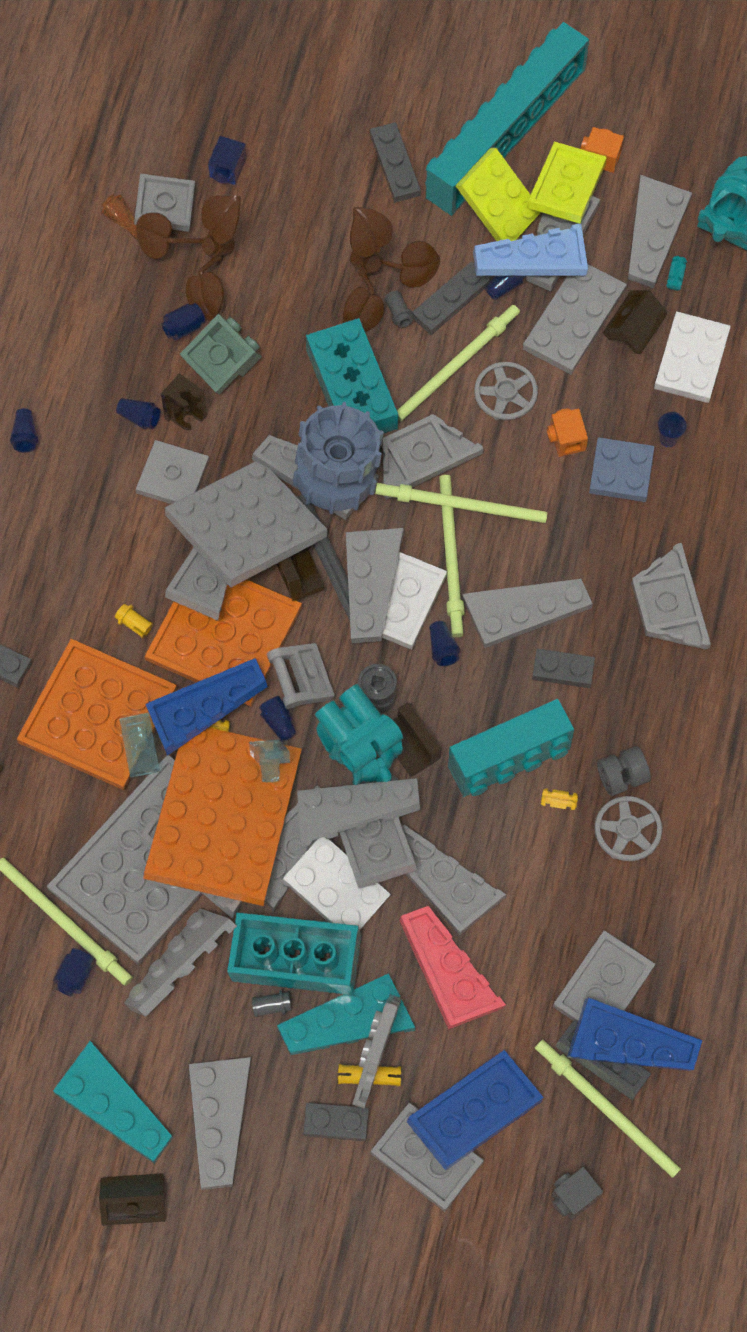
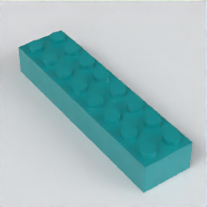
(509, 113)

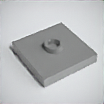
(166, 196)
(171, 473)

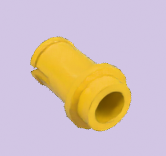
(133, 620)

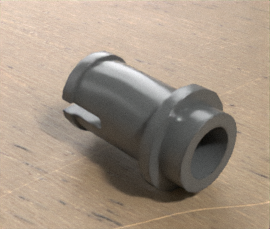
(401, 314)
(272, 1004)

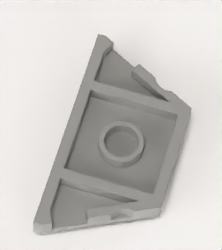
(424, 452)
(670, 601)
(374, 1049)

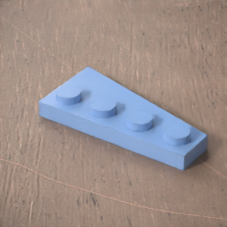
(541, 255)

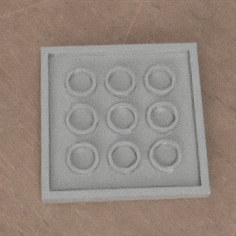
(245, 523)

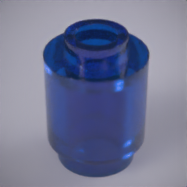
(183, 321)
(73, 972)

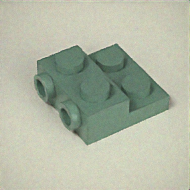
(221, 353)

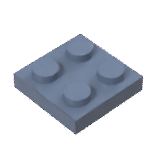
(621, 469)

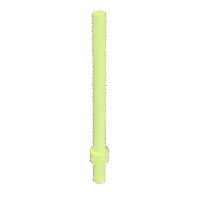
(494, 328)
(405, 493)
(455, 605)
(105, 959)
(562, 1065)

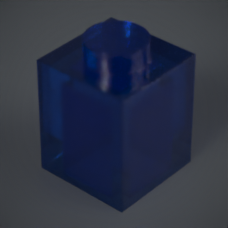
(227, 160)

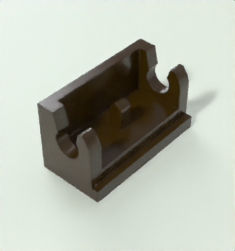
(183, 399)

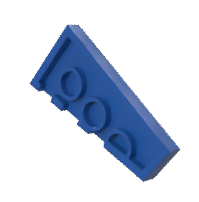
(198, 706)
(624, 1038)

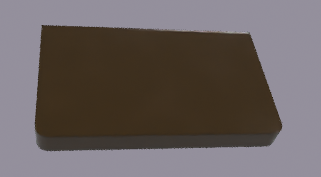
(636, 320)
(300, 575)
(418, 745)
(132, 1199)

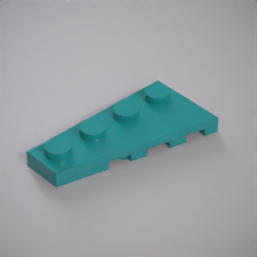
(343, 1019)
(108, 1100)

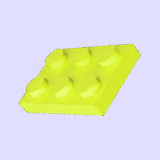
(567, 182)
(497, 196)

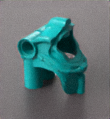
(727, 208)
(357, 733)

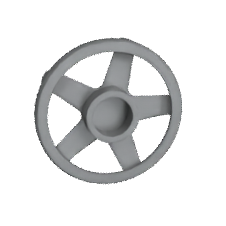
(505, 391)
(628, 829)

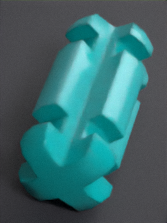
(676, 273)

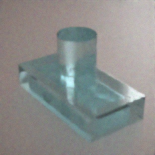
(139, 745)
(269, 756)

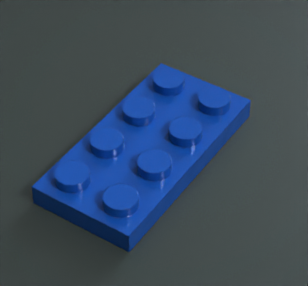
(474, 1110)

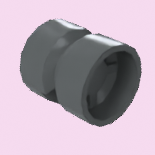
(383, 691)
(632, 765)

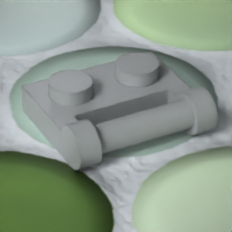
(308, 671)

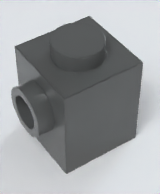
(575, 1193)

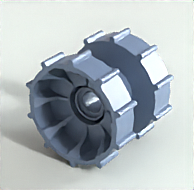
(341, 434)

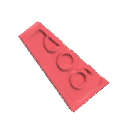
(451, 977)

